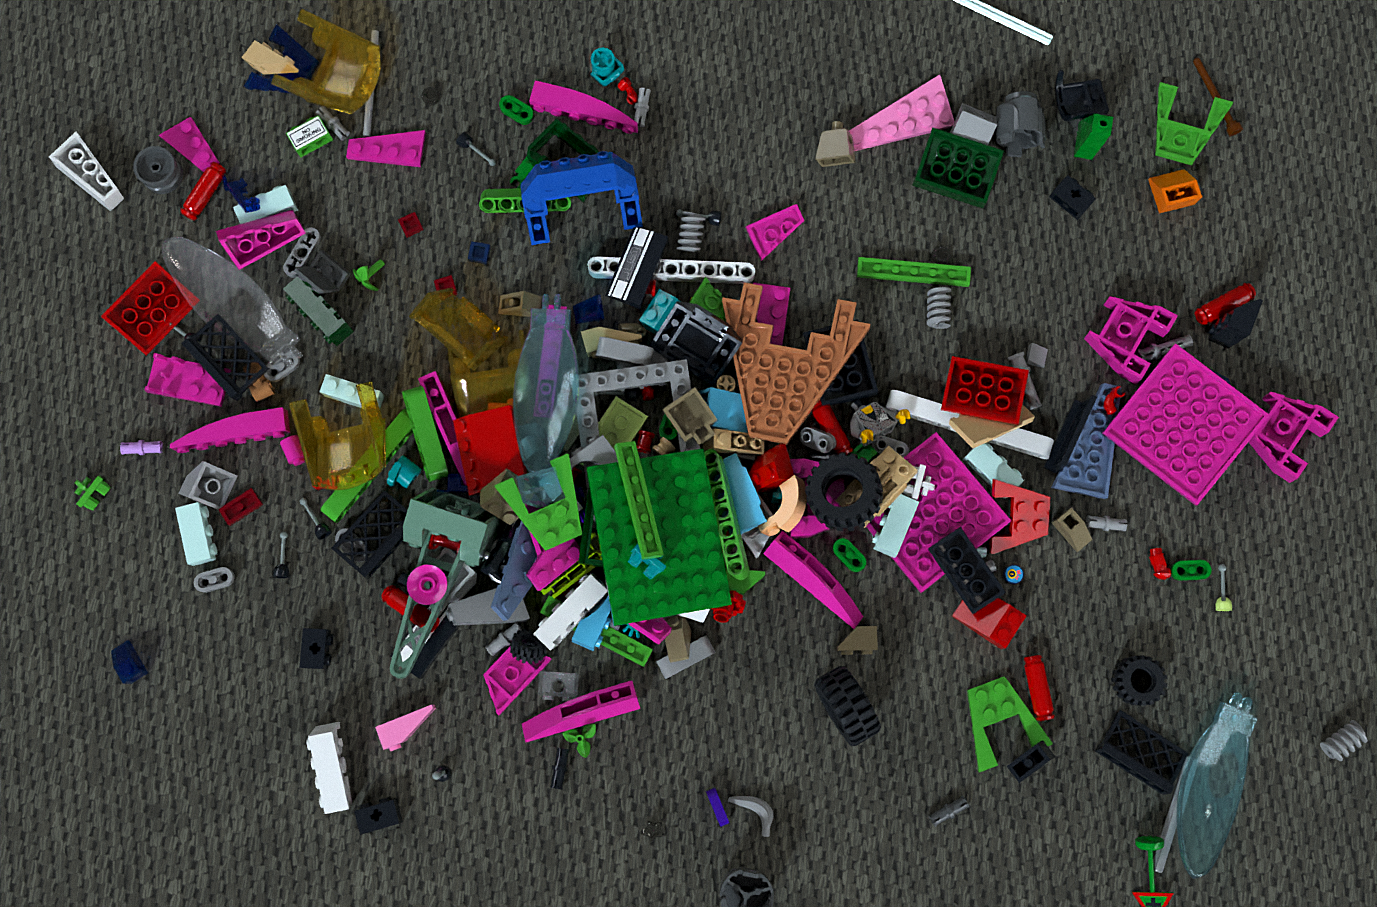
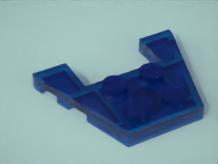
(303, 62)

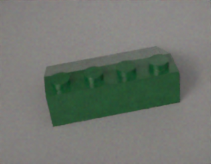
(958, 168)

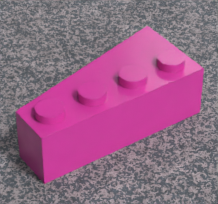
(259, 237)

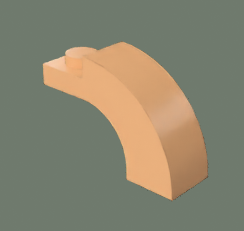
(791, 508)

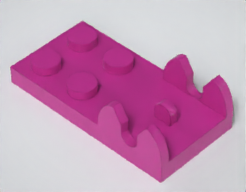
(183, 381)

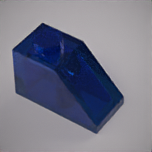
(127, 663)

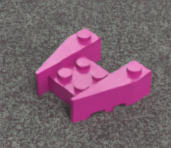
(1124, 333)
(1284, 429)
(809, 525)

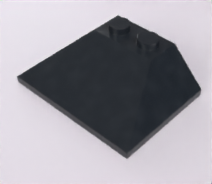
(698, 337)

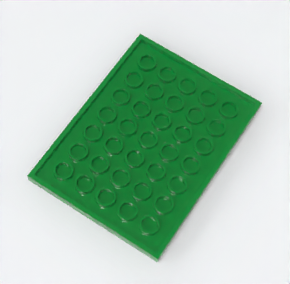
(687, 532)

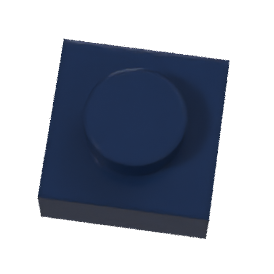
(479, 252)

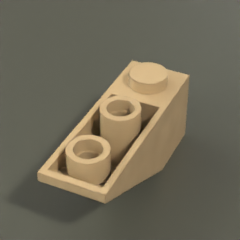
(267, 61)
(592, 336)
(734, 442)

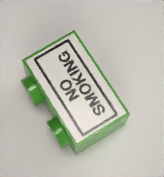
(309, 136)

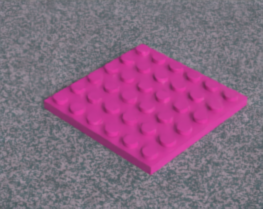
(1185, 424)
(953, 503)

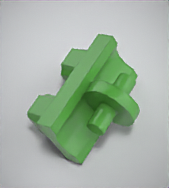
(98, 485)

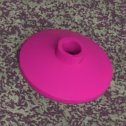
(417, 580)

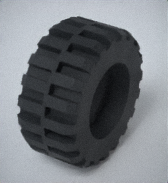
(837, 468)
(847, 705)

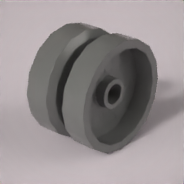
(158, 170)

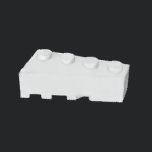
(83, 168)
(571, 611)
(329, 768)

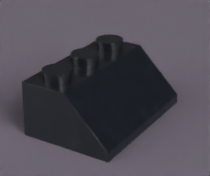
(1234, 325)

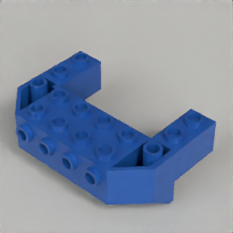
(578, 177)

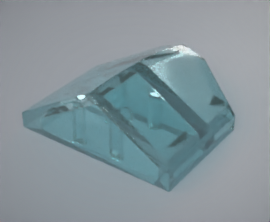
(539, 487)

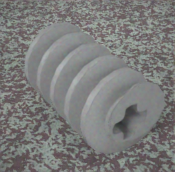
(691, 232)
(937, 307)
(1344, 740)

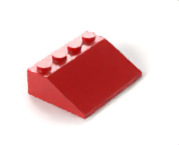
(145, 306)
(985, 390)
(488, 446)

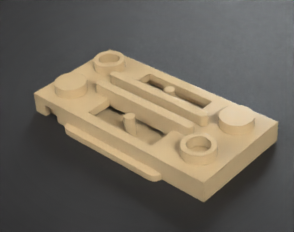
(980, 430)
(893, 474)

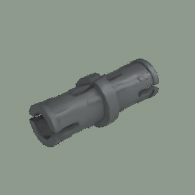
(948, 811)

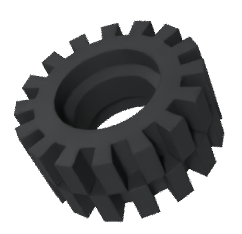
(521, 649)

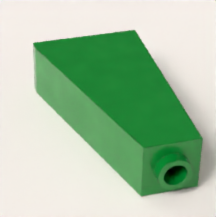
(1092, 135)

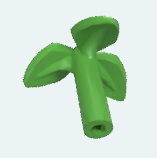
(363, 274)
(583, 746)

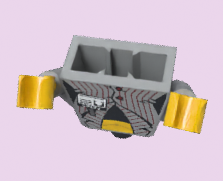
(874, 421)

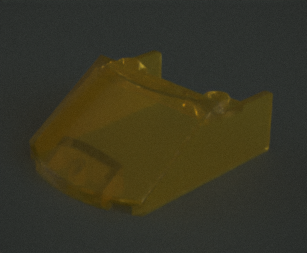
(345, 73)
(459, 326)
(483, 389)
(347, 455)

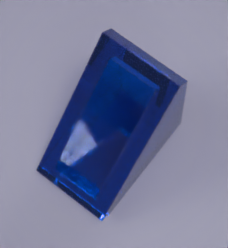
(589, 310)

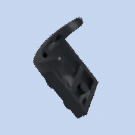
(1079, 98)

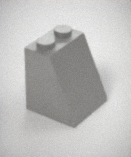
(974, 124)

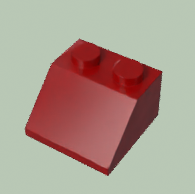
(771, 469)

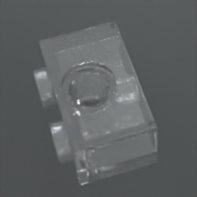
(548, 679)

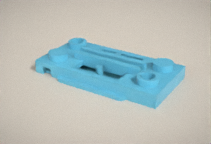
(744, 495)

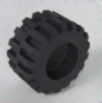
(1123, 680)

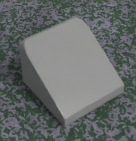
(1036, 355)

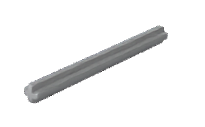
(1169, 829)

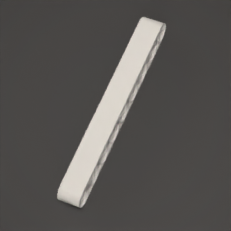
(681, 266)
(931, 413)

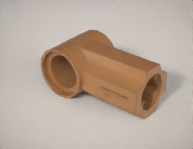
(262, 387)

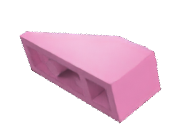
(400, 729)

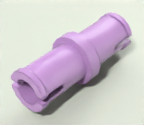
(141, 447)

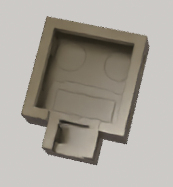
(691, 417)

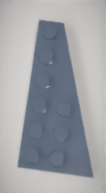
(1091, 460)
(515, 581)

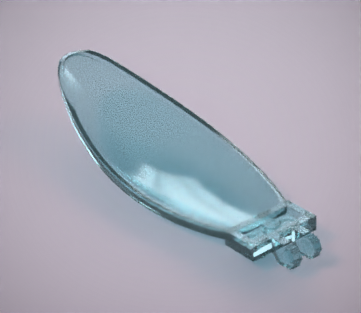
(546, 386)
(1213, 786)

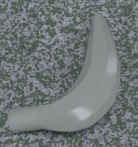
(759, 806)

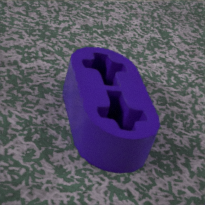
(717, 807)

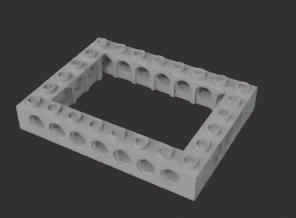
(623, 379)

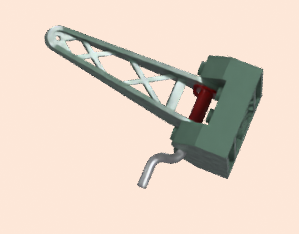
(448, 523)

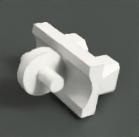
(913, 491)

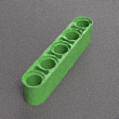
(498, 204)
(425, 433)

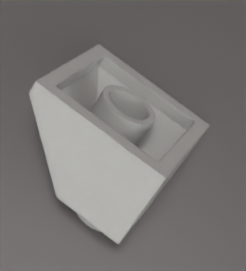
(208, 485)

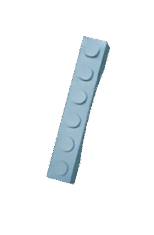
(590, 628)

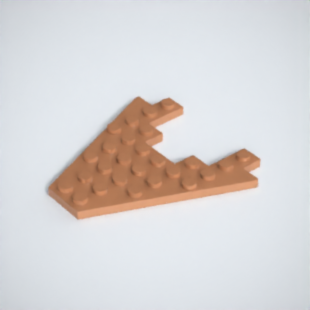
(785, 382)

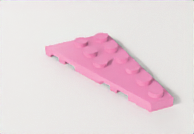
(907, 117)

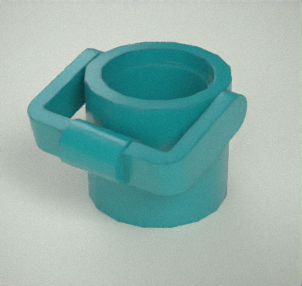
(603, 66)
(403, 472)

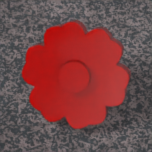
(724, 613)

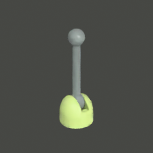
(1223, 603)

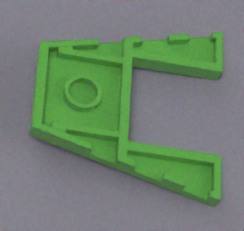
(1179, 140)
(554, 522)
(992, 704)

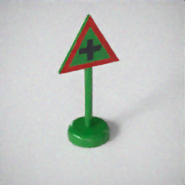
(1151, 898)

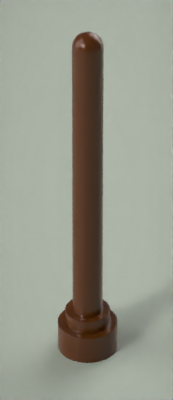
(1233, 126)

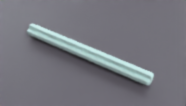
(1008, 20)

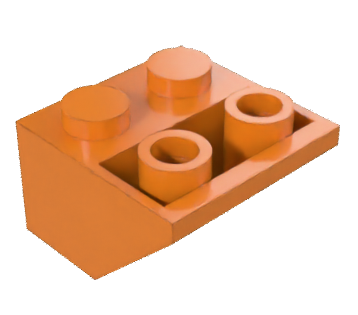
(1174, 190)

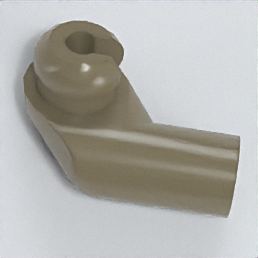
(633, 328)

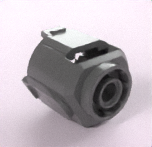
(1020, 123)
(759, 896)

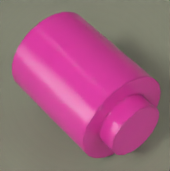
(293, 450)

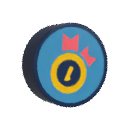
(1013, 574)

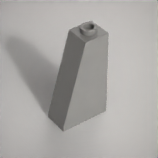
(478, 610)

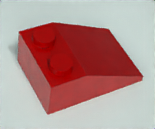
(994, 622)

